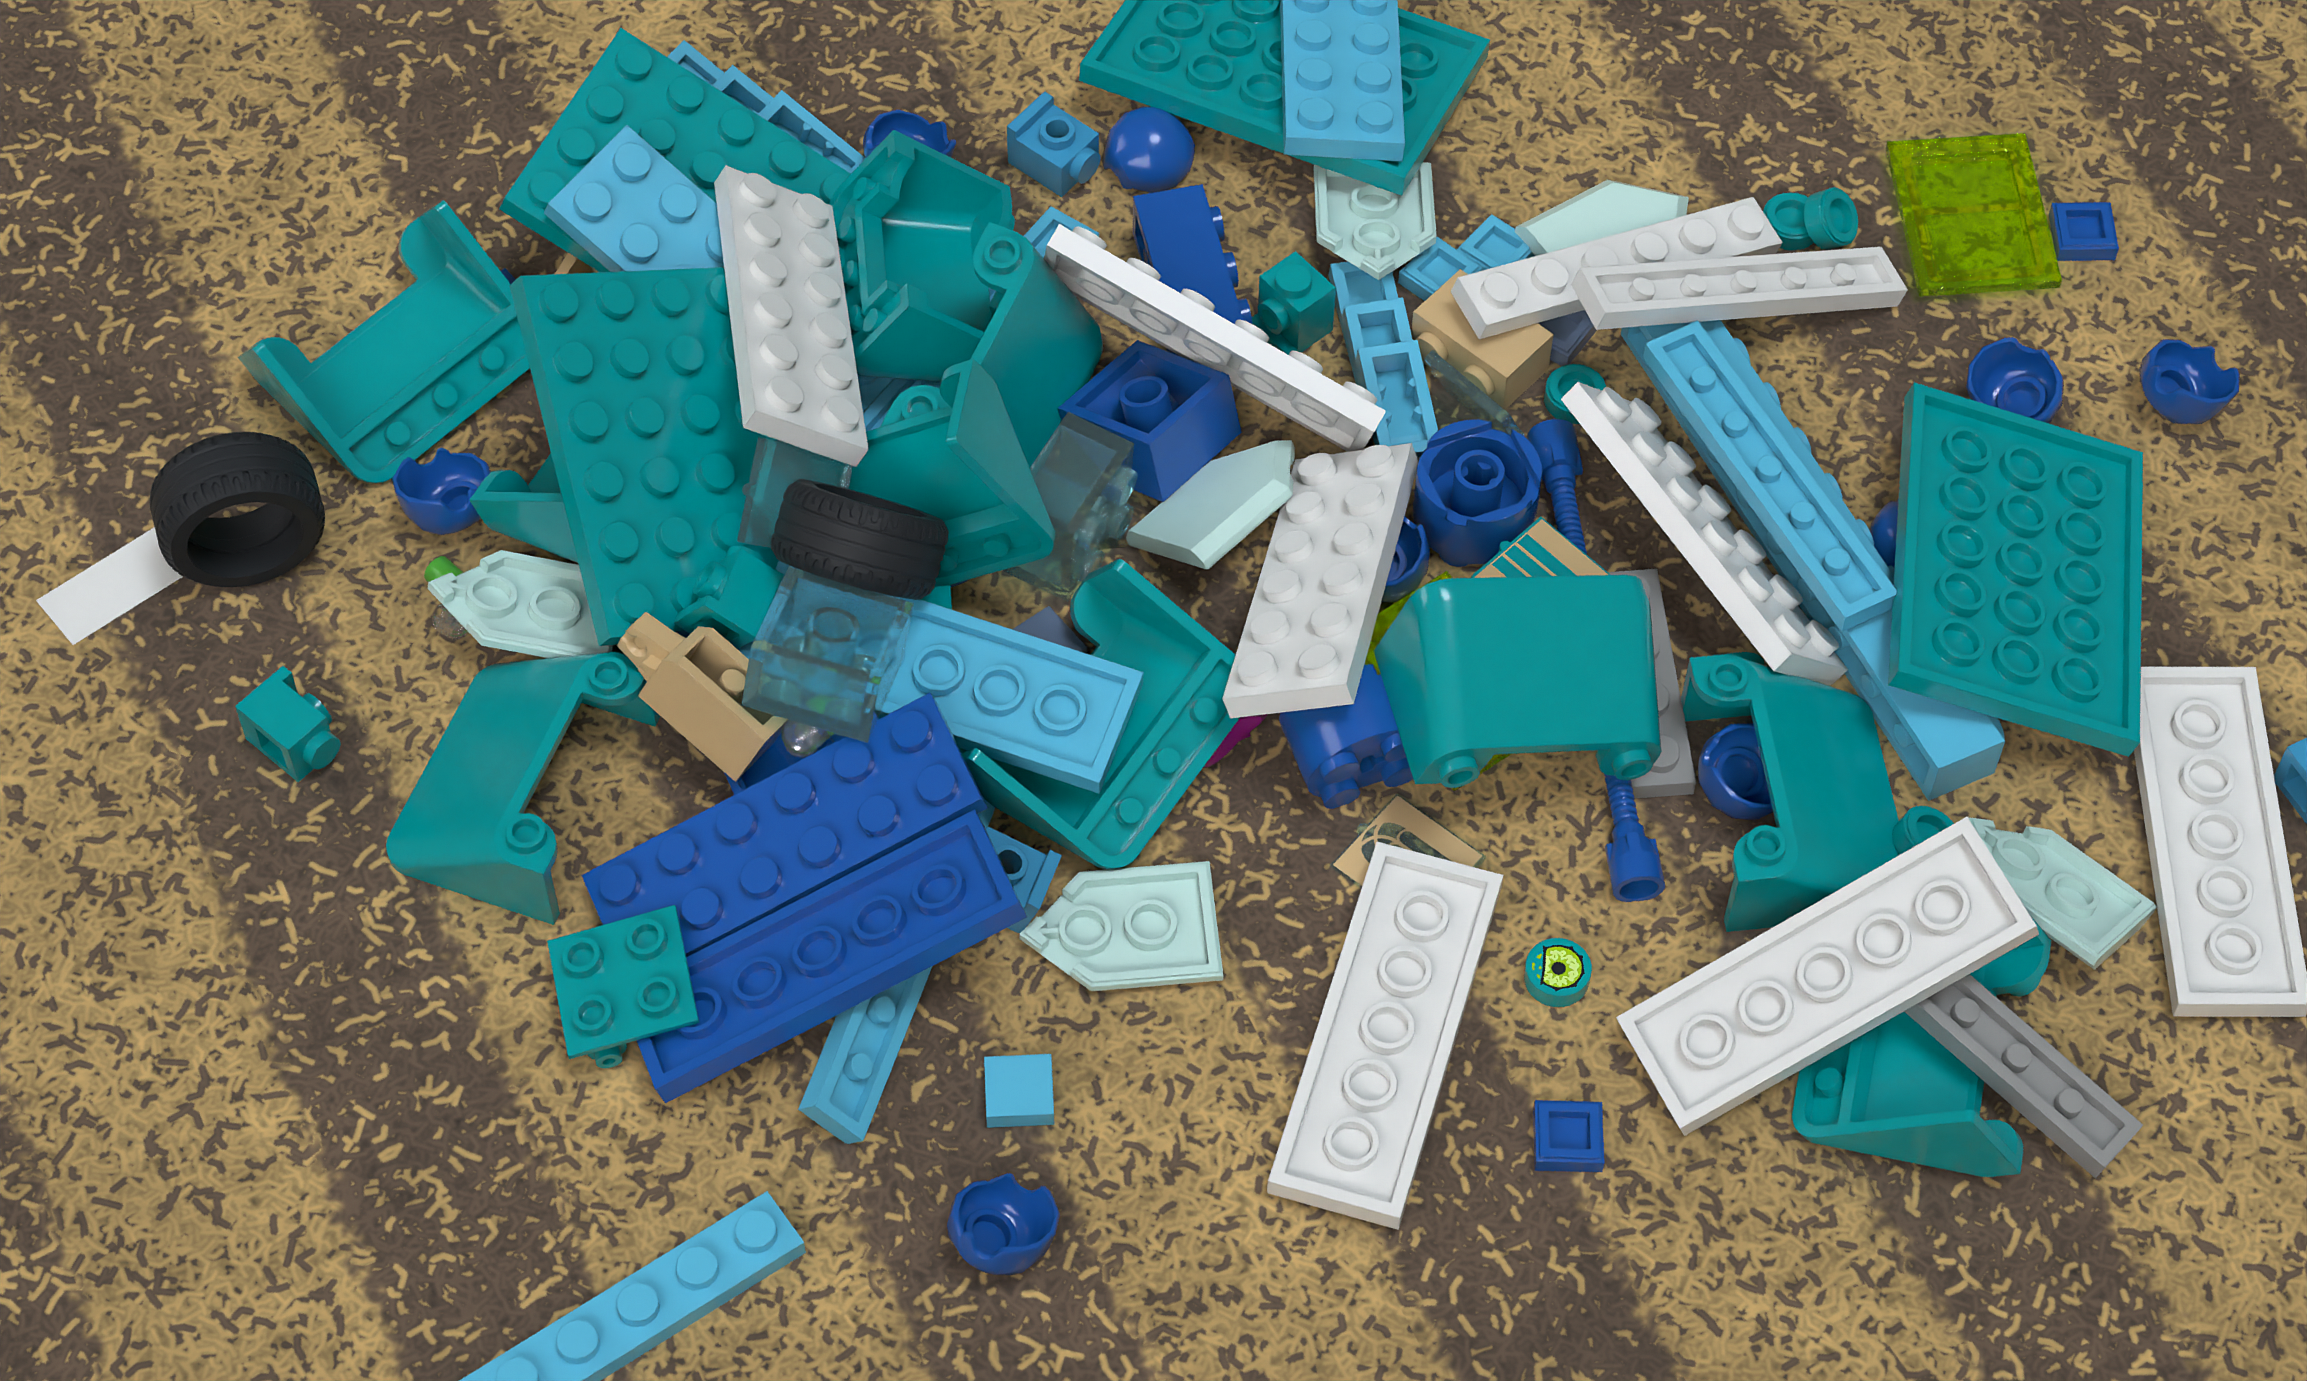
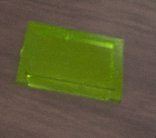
(1972, 215)

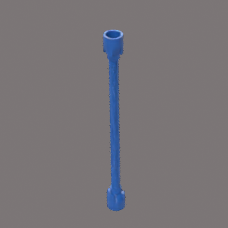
(1632, 856)

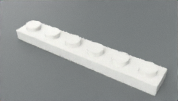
(1541, 285)
(1738, 287)

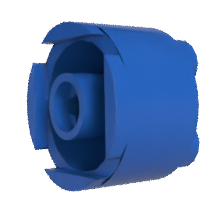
(1475, 490)
(1348, 744)

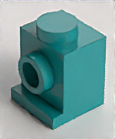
(1294, 304)
(732, 596)
(288, 726)

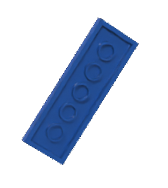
(795, 829)
(835, 951)

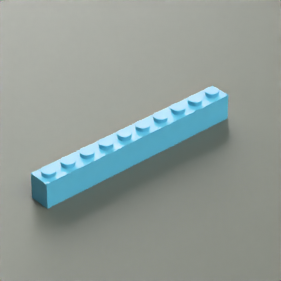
(1934, 739)

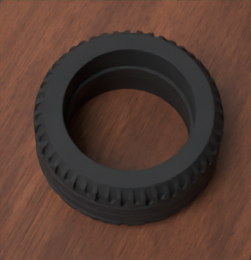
(227, 473)
(859, 539)

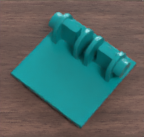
(622, 984)

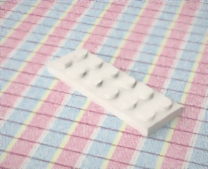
(789, 317)
(1193, 331)
(1700, 529)
(1322, 582)
(2217, 846)
(1827, 975)
(1385, 1036)

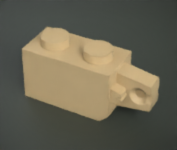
(700, 691)

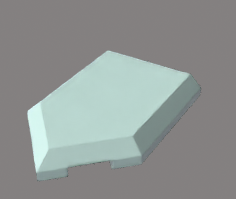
(1599, 213)
(1372, 224)
(1218, 505)
(522, 605)
(2067, 891)
(1133, 927)

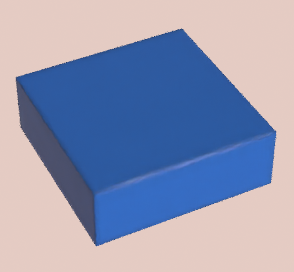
(2083, 231)
(1568, 1136)

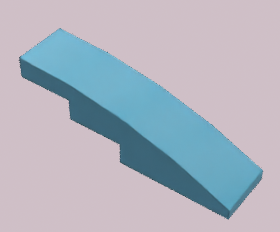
(779, 111)
(1384, 355)

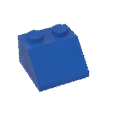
(1165, 406)

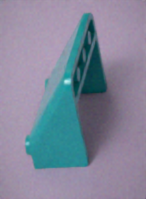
(411, 364)
(966, 471)
(1167, 737)
(1822, 784)
(468, 806)
(1909, 1096)

